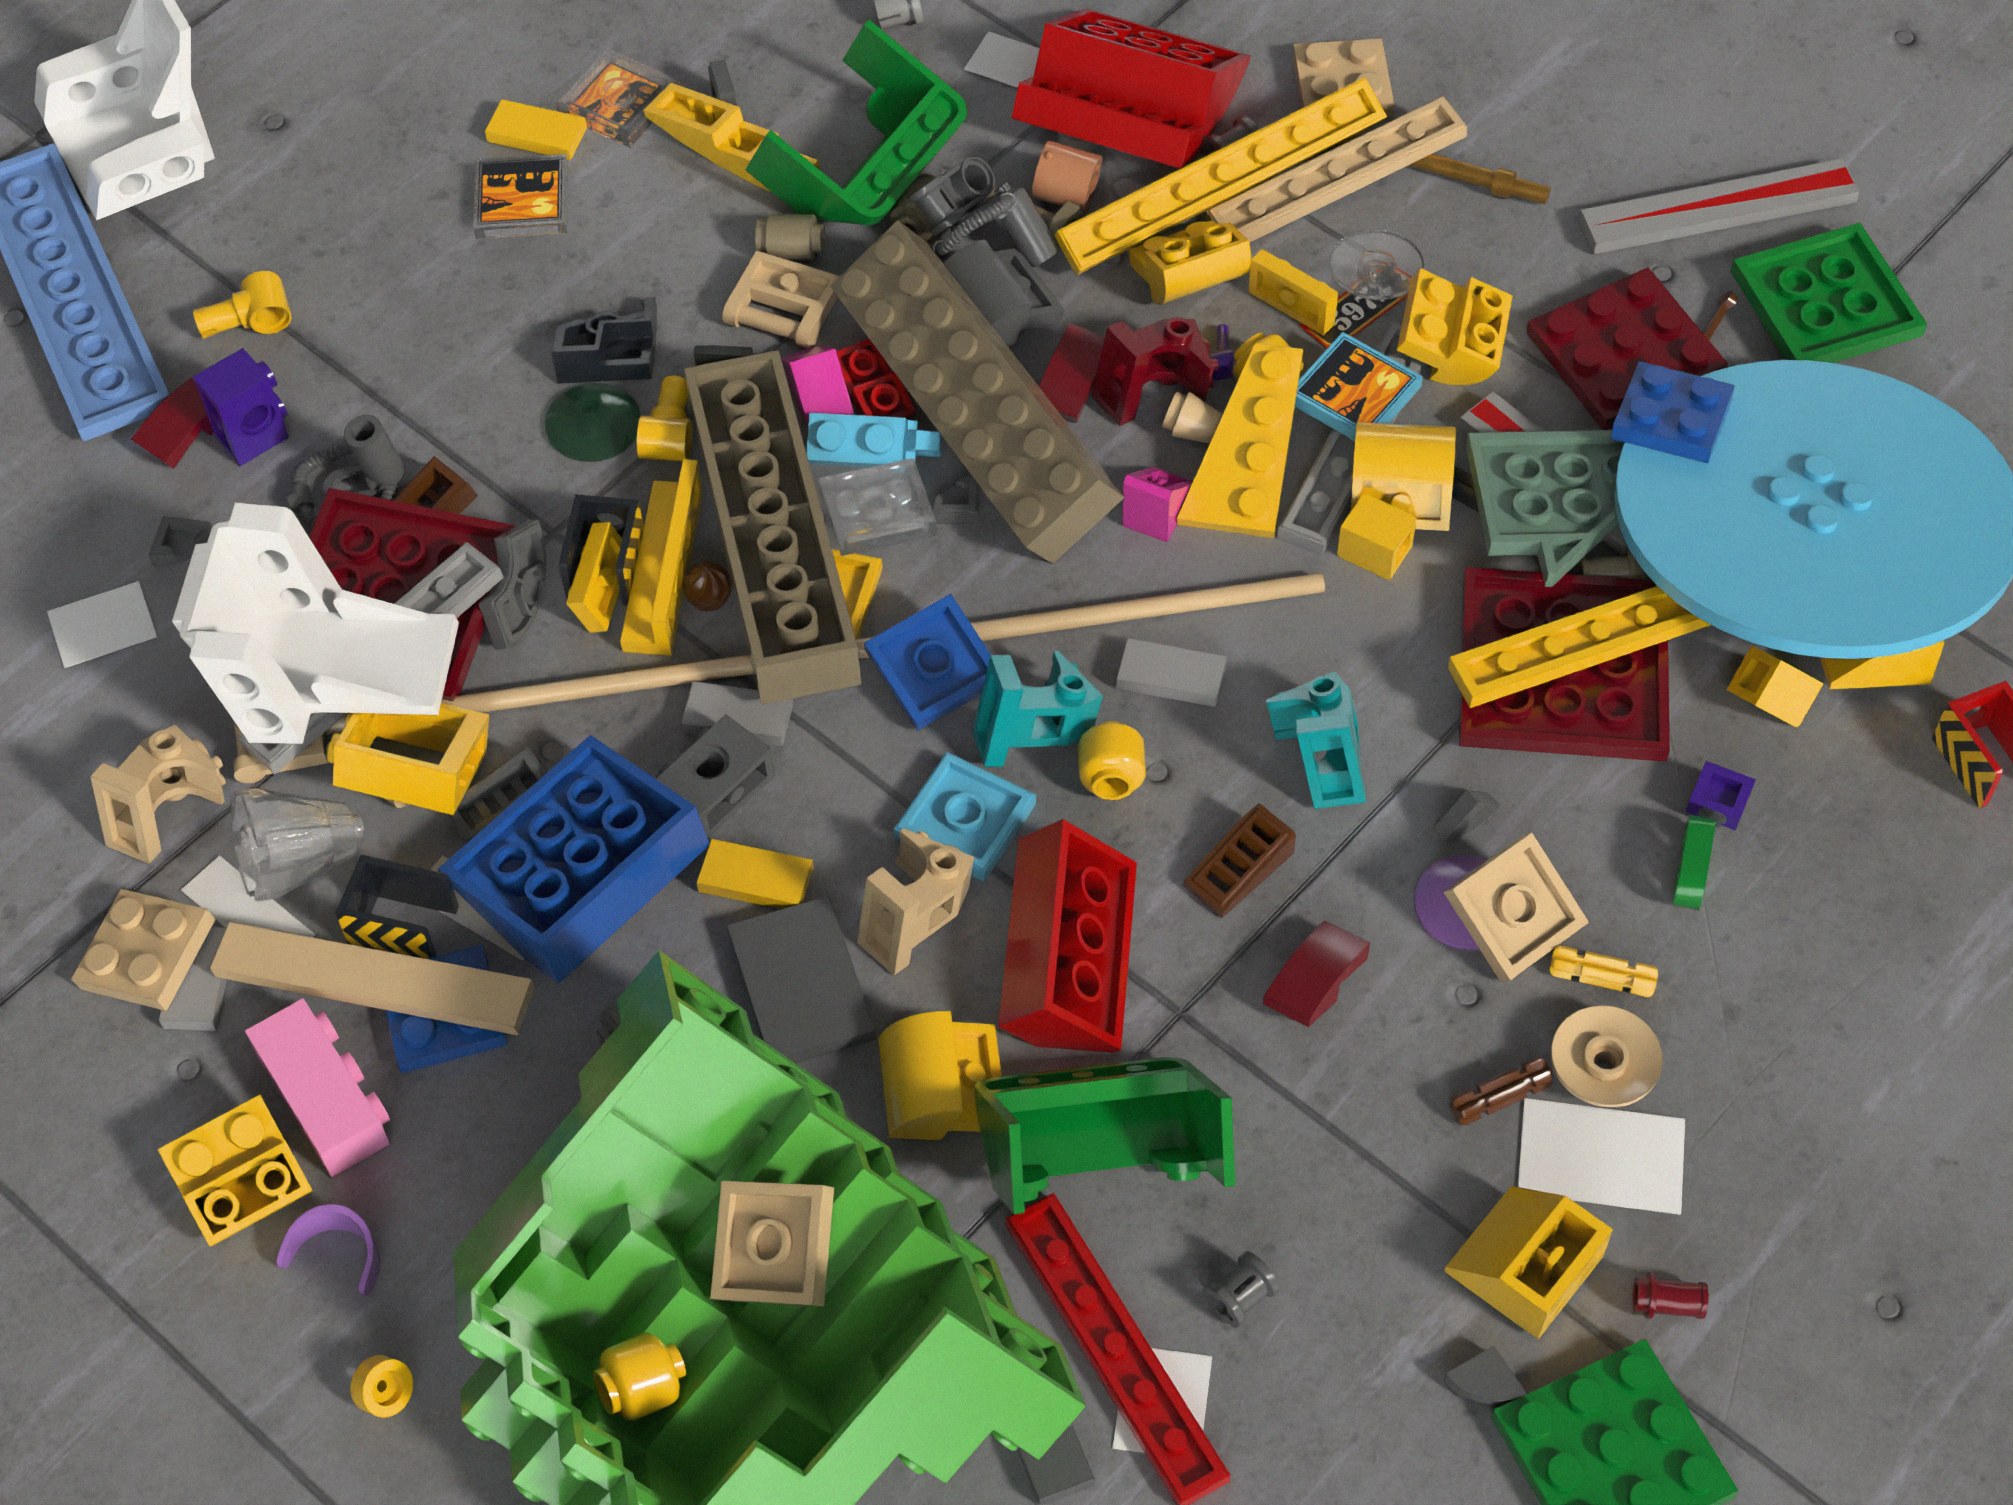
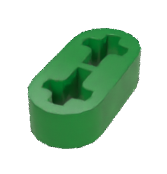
(1693, 862)

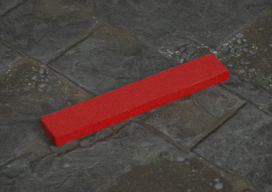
(1117, 1351)

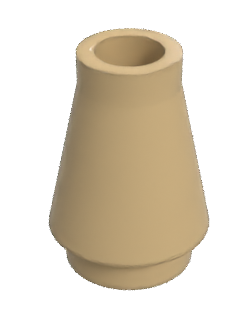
(1191, 418)

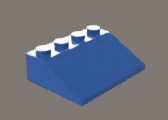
(576, 856)

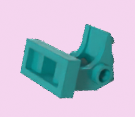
(1010, 709)
(1323, 720)

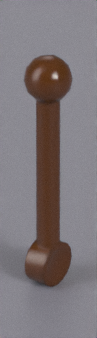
(1725, 303)

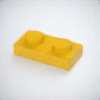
(1293, 292)
(595, 581)

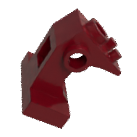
(1163, 351)

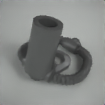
(1017, 216)
(375, 458)

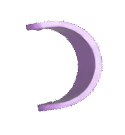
(328, 1218)

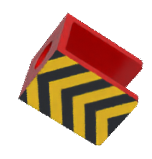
(1963, 746)

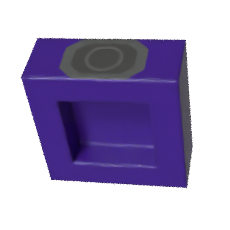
(1720, 795)

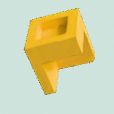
(1376, 536)
(1774, 686)

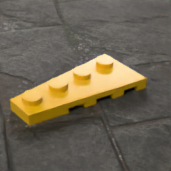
(1247, 457)

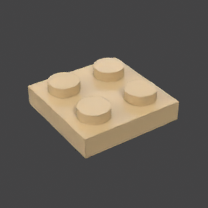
(1332, 65)
(1516, 907)
(143, 949)
(772, 1243)

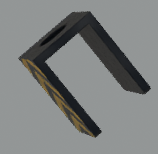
(583, 514)
(398, 883)

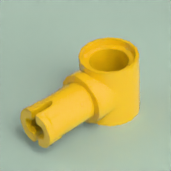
(258, 305)
(667, 430)

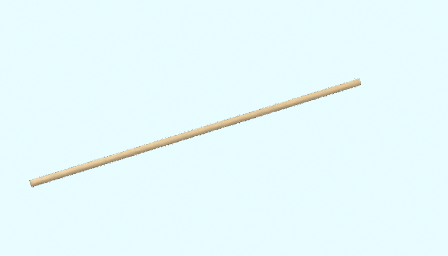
(986, 630)

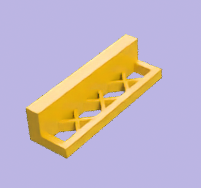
(662, 564)

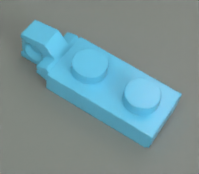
(867, 440)

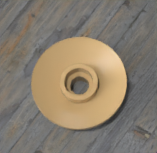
(1610, 1036)

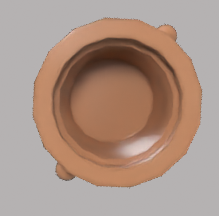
(1066, 175)

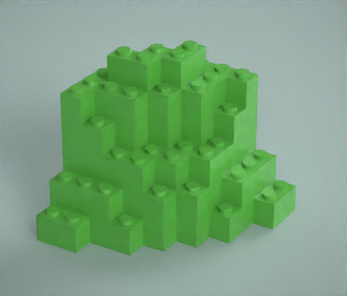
(777, 1400)

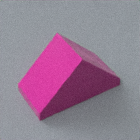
(817, 382)
(1153, 501)

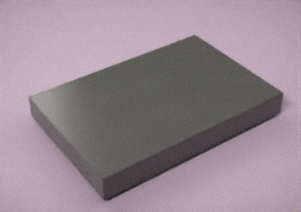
(801, 980)

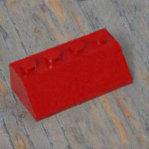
(1068, 941)

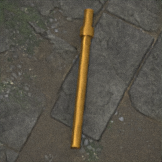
(1501, 182)

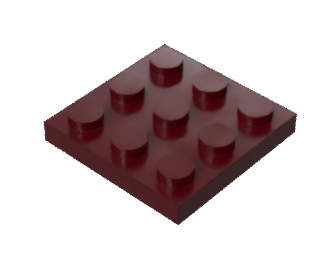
(1607, 332)

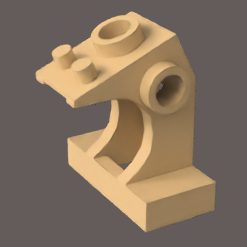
(135, 789)
(917, 909)

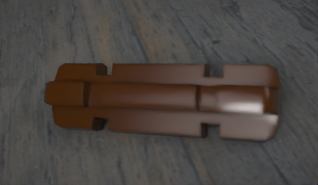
(1501, 1090)

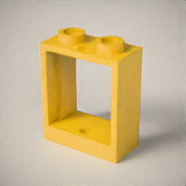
(440, 787)

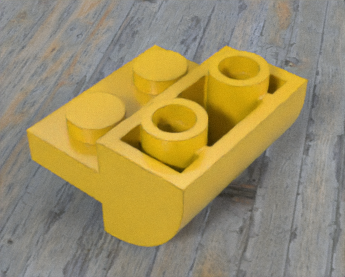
(1191, 260)
(1455, 327)
(1407, 469)
(932, 1073)
(235, 1170)

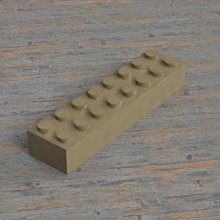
(977, 393)
(772, 528)

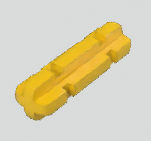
(1603, 971)

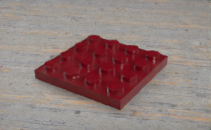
(391, 546)
(1595, 712)

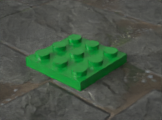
(1828, 296)
(1613, 1438)

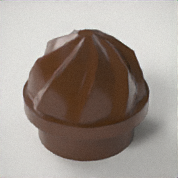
(707, 586)

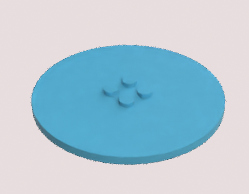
(1828, 514)

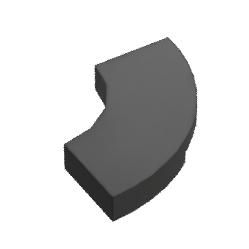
(511, 602)

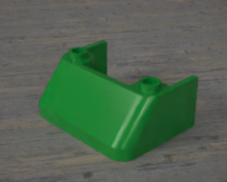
(908, 107)
(1103, 1120)

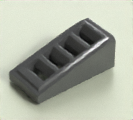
(508, 775)

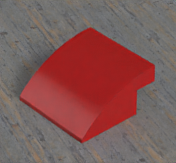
(1129, 86)

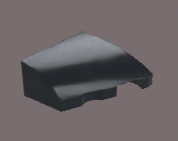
(607, 346)

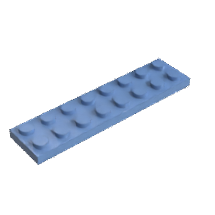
(74, 297)

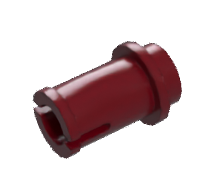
(1669, 1297)

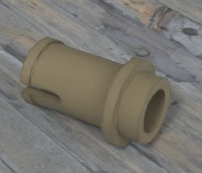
(1613, 566)

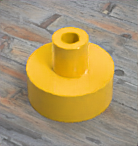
(381, 1386)

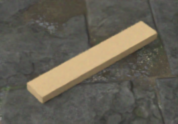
(1342, 170)
(373, 978)

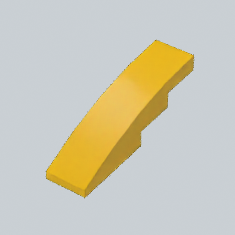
(710, 128)

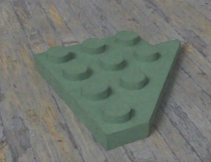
(1545, 493)

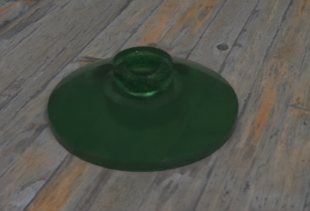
(596, 435)

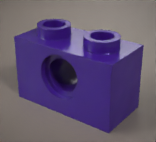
(242, 405)

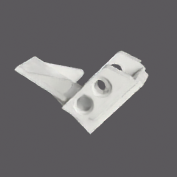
(127, 110)
(276, 648)

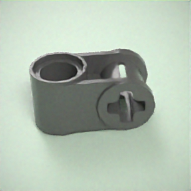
(954, 192)

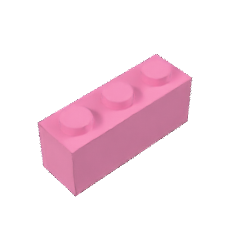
(320, 1086)

